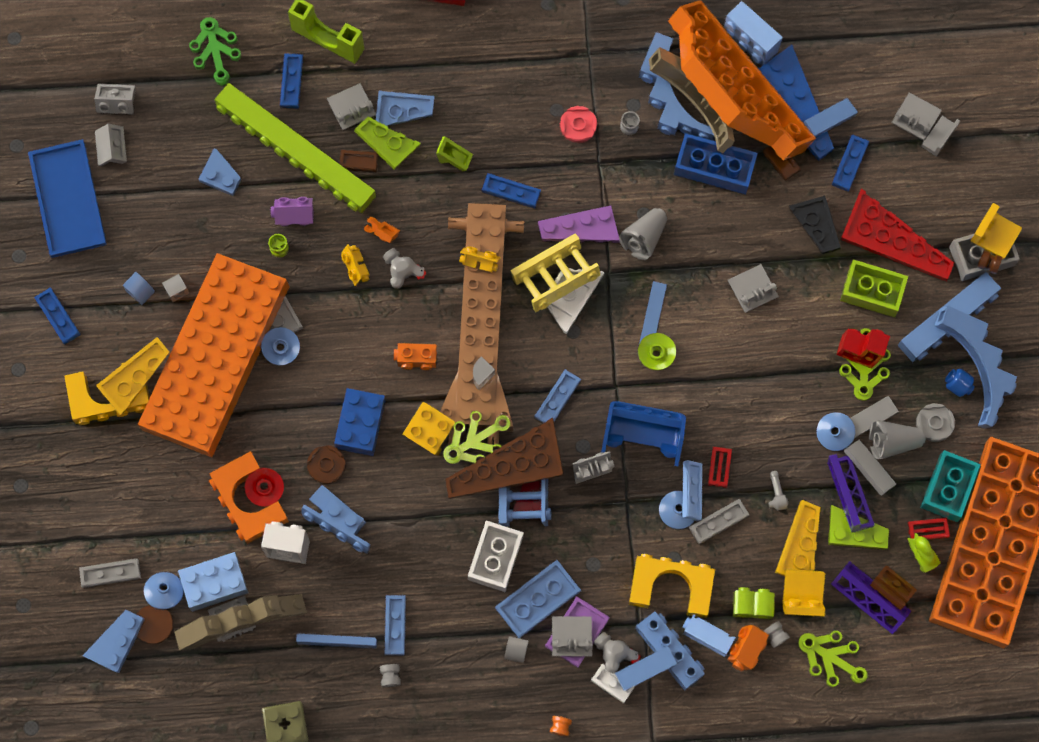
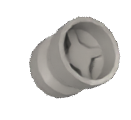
(632, 119)
(776, 634)
(390, 675)

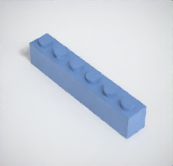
(967, 301)

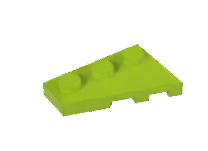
(385, 142)
(841, 534)

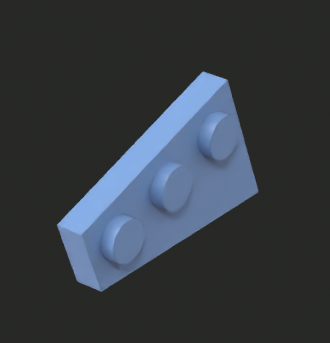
(402, 107)
(116, 641)

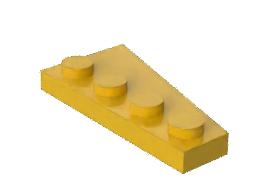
(128, 380)
(801, 541)

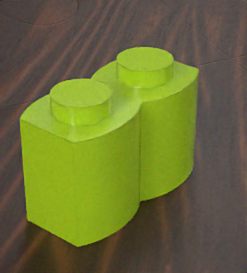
(753, 604)

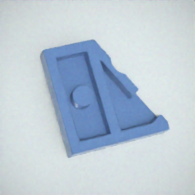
(219, 174)

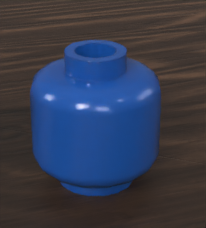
(959, 382)

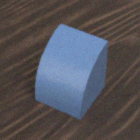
(138, 288)

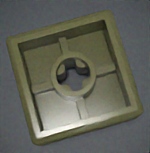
(292, 713)

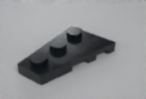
(818, 223)

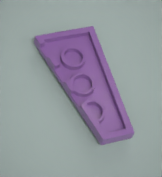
(588, 225)

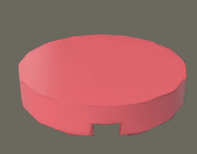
(578, 124)

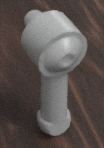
(779, 502)

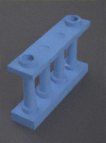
(507, 496)

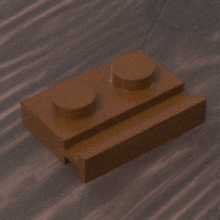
(893, 587)

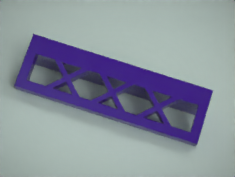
(846, 494)
(862, 583)

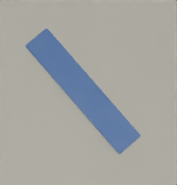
(653, 309)

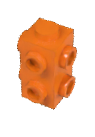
(416, 356)
(748, 647)

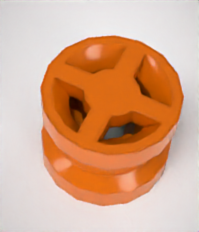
(560, 726)

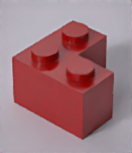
(863, 348)

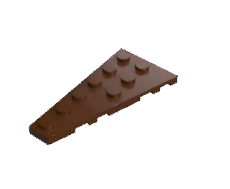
(519, 462)

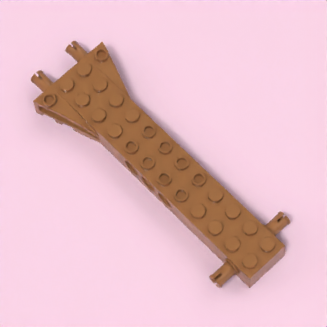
(480, 322)

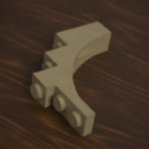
(669, 68)
(238, 618)

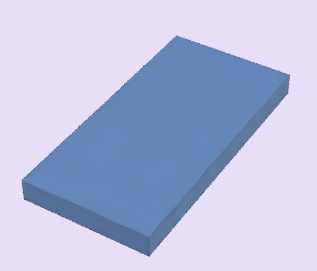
(537, 599)

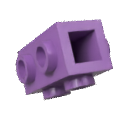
(293, 211)

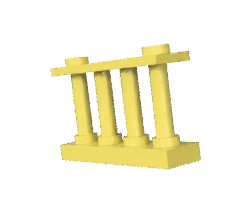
(552, 256)

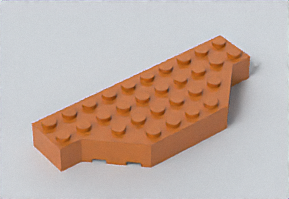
(735, 84)

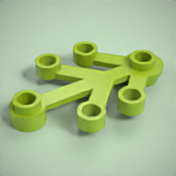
(864, 371)
(473, 440)
(830, 656)

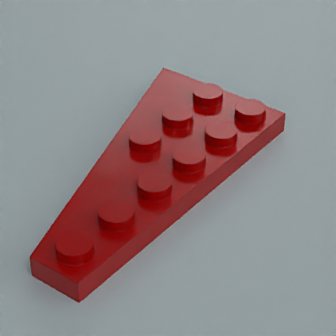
(888, 236)

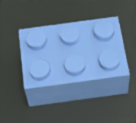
(752, 33)
(213, 581)

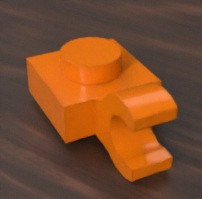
(382, 230)

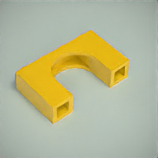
(85, 409)
(697, 577)

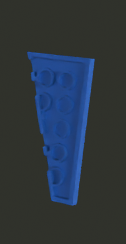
(790, 82)

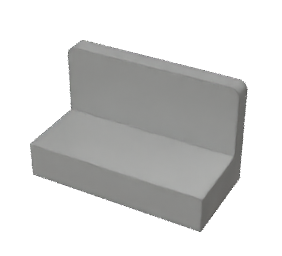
(939, 135)
(110, 144)

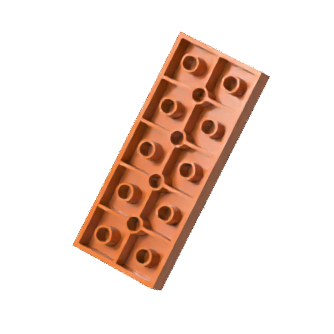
(213, 355)
(993, 547)

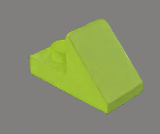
(454, 154)

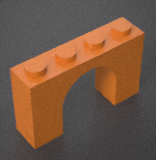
(227, 480)

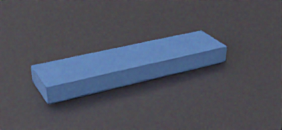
(331, 640)

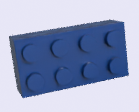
(703, 163)

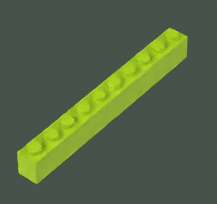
(295, 148)

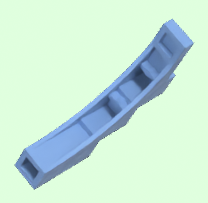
(663, 97)
(970, 334)

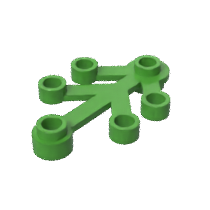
(214, 47)

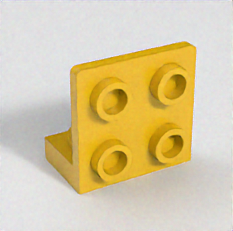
(996, 233)
(429, 428)
(804, 593)

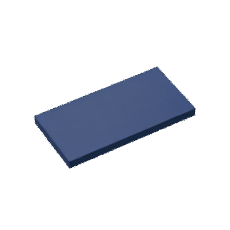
(67, 198)

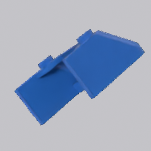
(645, 427)

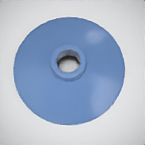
(287, 339)
(843, 438)
(668, 512)
(163, 598)

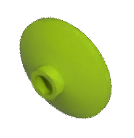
(660, 343)

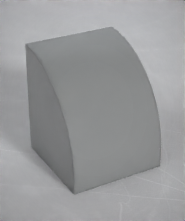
(175, 288)
(482, 373)
(516, 649)

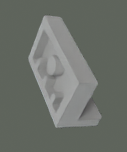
(114, 98)

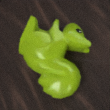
(923, 553)

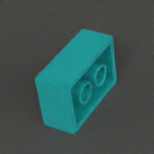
(950, 486)

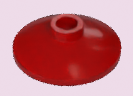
(265, 496)

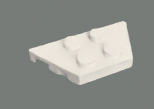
(569, 306)

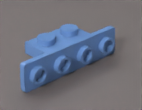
(340, 522)

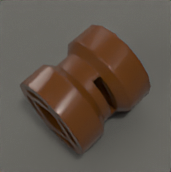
(994, 263)

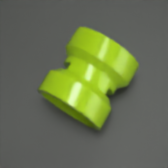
(278, 241)

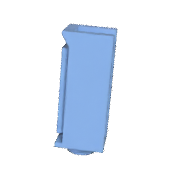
(708, 635)

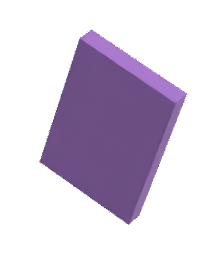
(582, 609)

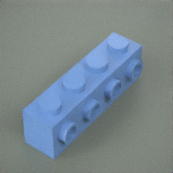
(658, 636)

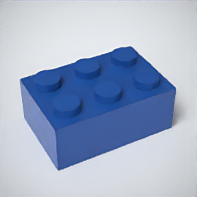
(359, 422)

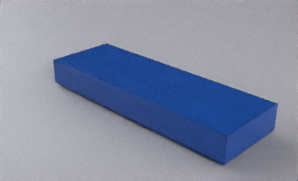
(291, 81)
(850, 163)
(511, 190)
(57, 316)

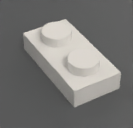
(611, 684)

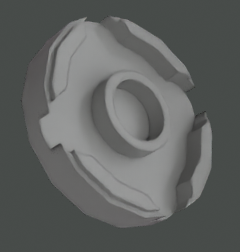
(936, 422)

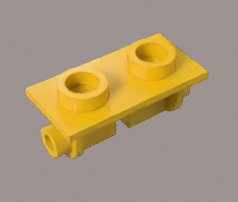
(472, 256)
(351, 257)

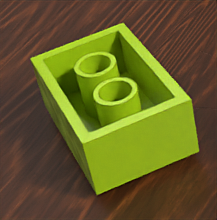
(874, 288)

